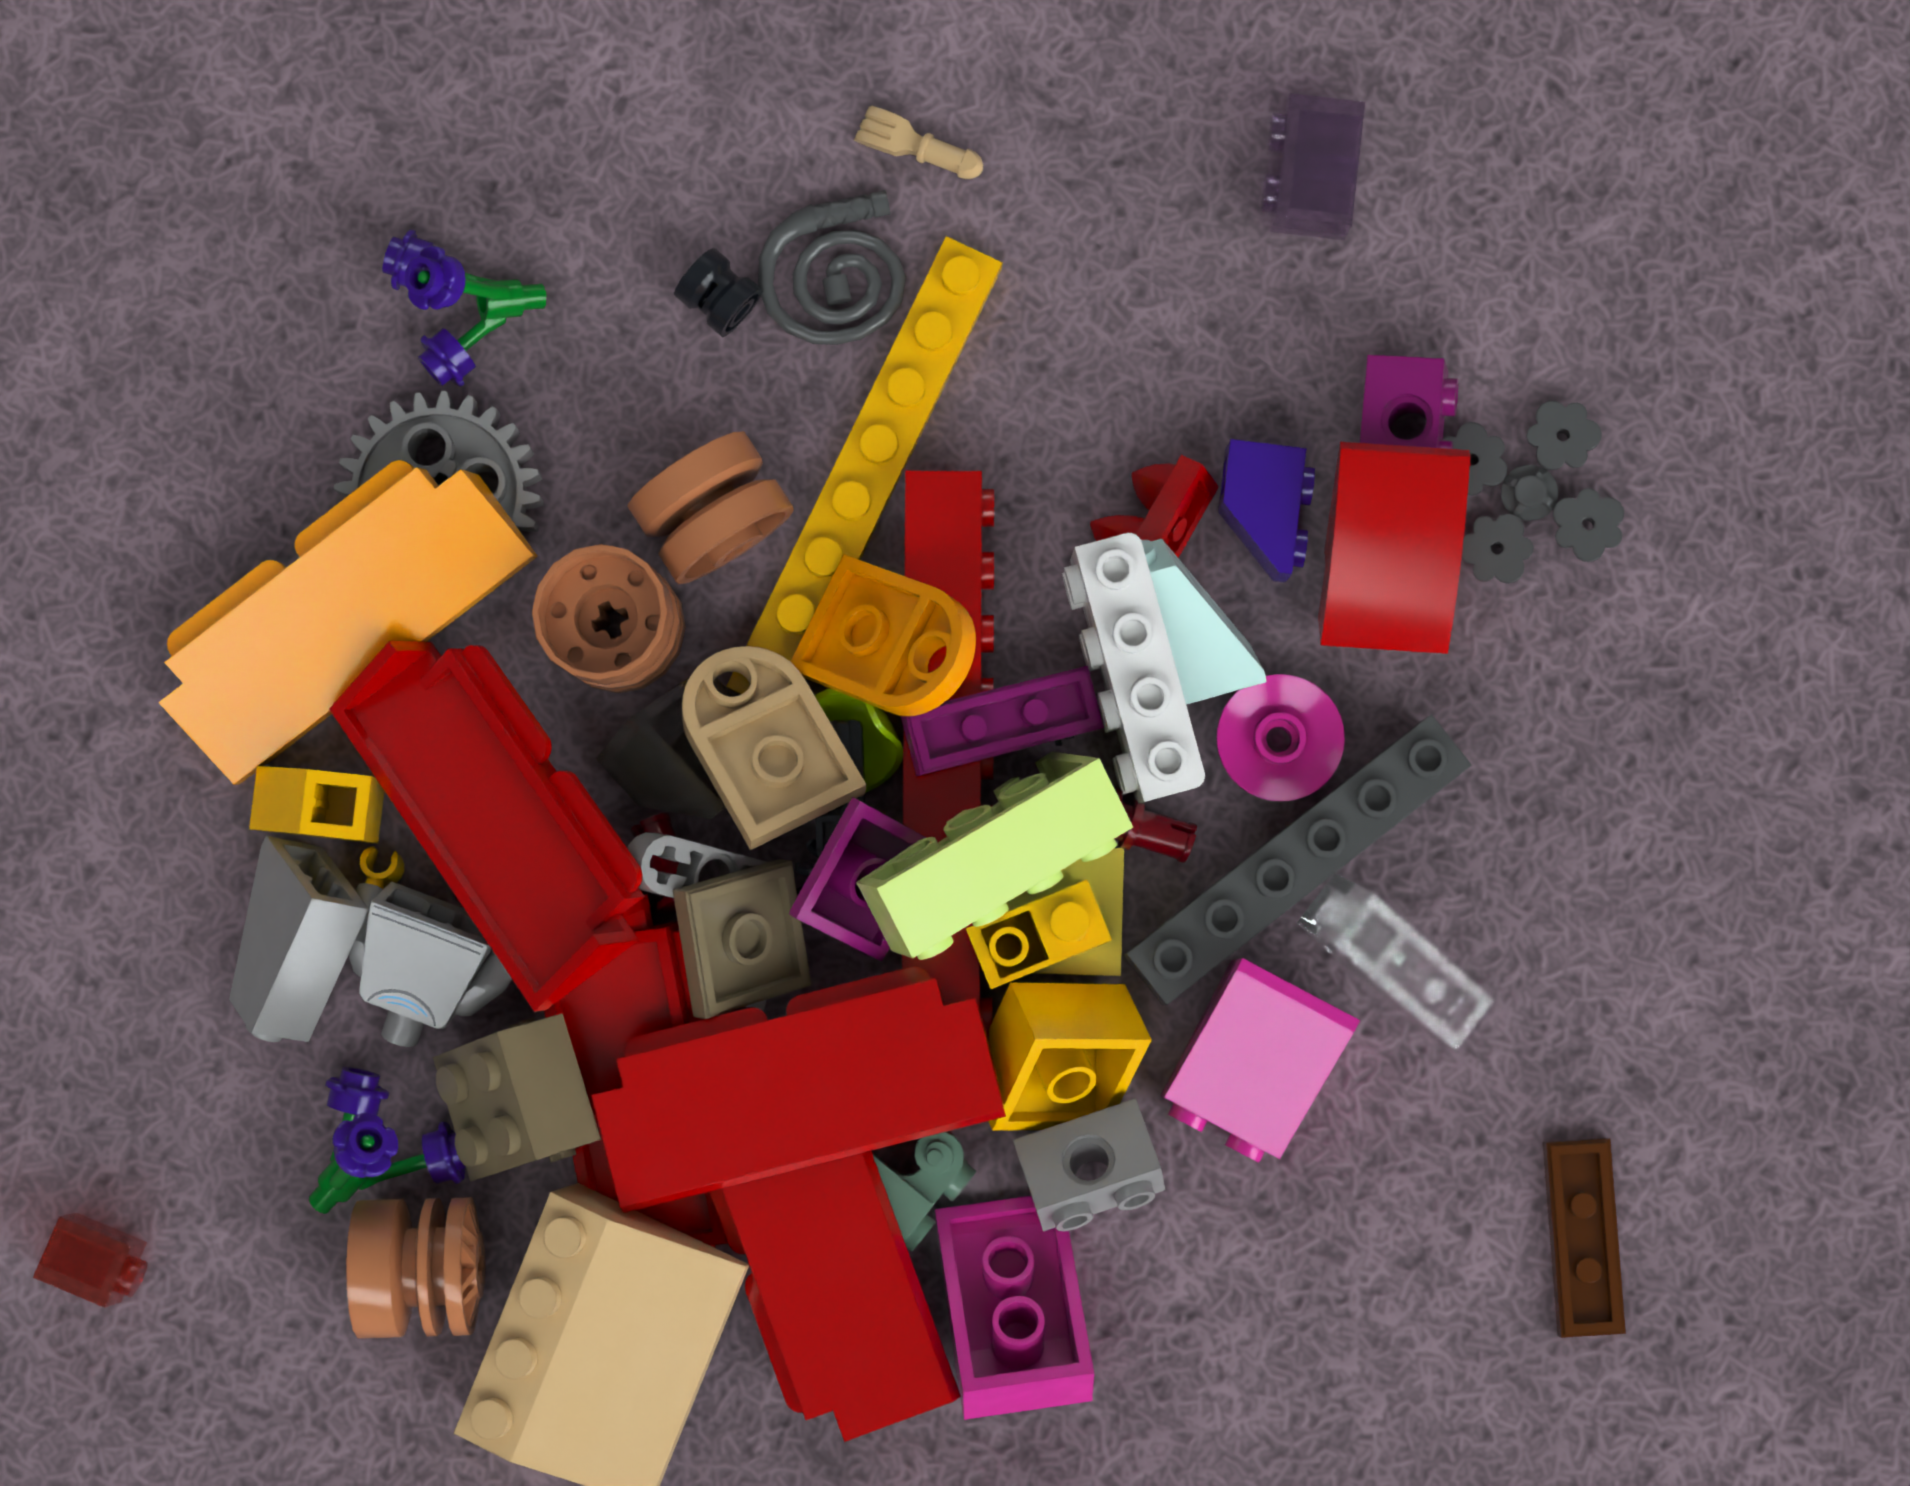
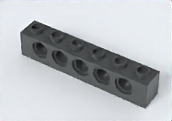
(1297, 860)

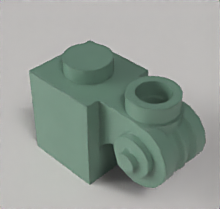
(914, 1194)

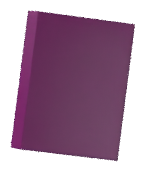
(831, 895)

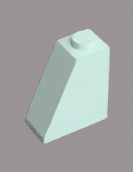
(1204, 642)

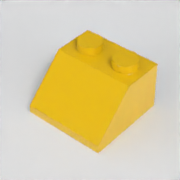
(1063, 1051)

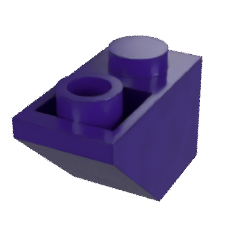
(1263, 500)

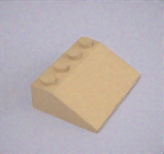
(600, 1344)

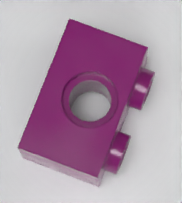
(1407, 386)

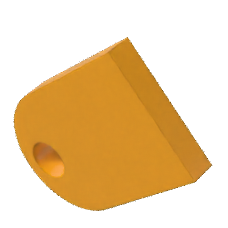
(878, 637)

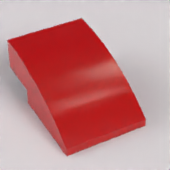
(1394, 547)

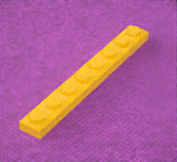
(878, 443)

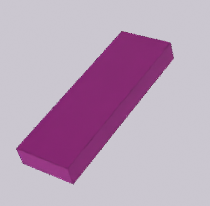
(1003, 721)

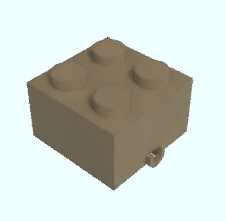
(516, 1097)

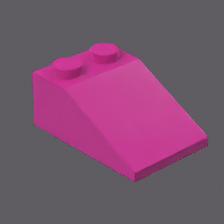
(1013, 1309)

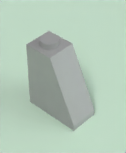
(293, 940)

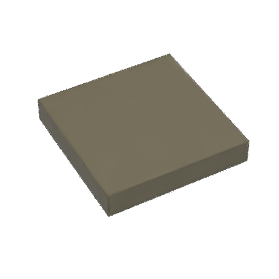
(741, 938)

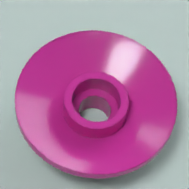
(1307, 718)

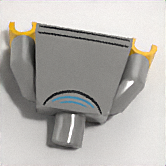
(419, 956)

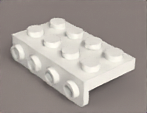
(1136, 667)

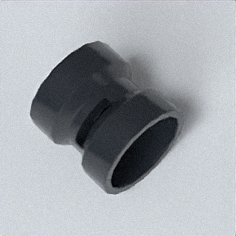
(718, 292)

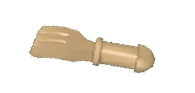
(896, 136)

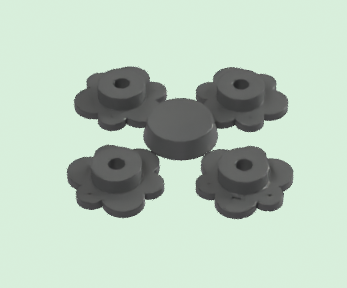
(1533, 493)

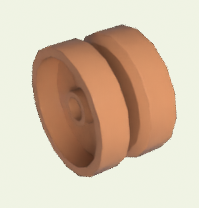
(710, 507)

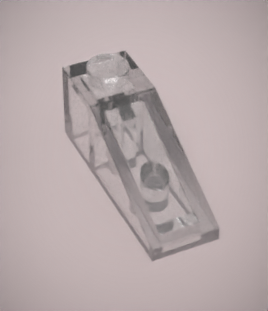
(1395, 960)

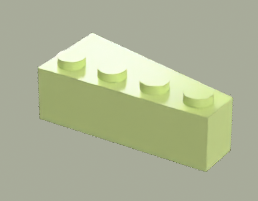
(996, 854)

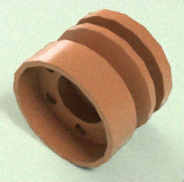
(575, 606)
(408, 1267)

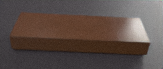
(1584, 1237)

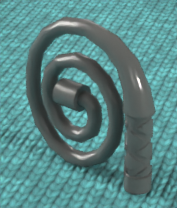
(835, 284)

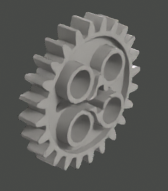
(470, 446)

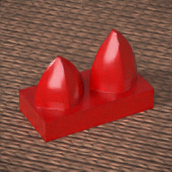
(1175, 503)

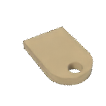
(768, 748)

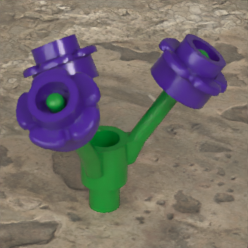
(438, 283)
(366, 1145)

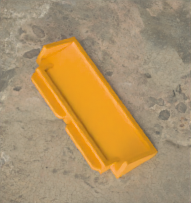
(370, 571)

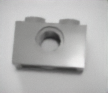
(1107, 1136)

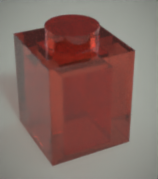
(92, 1260)

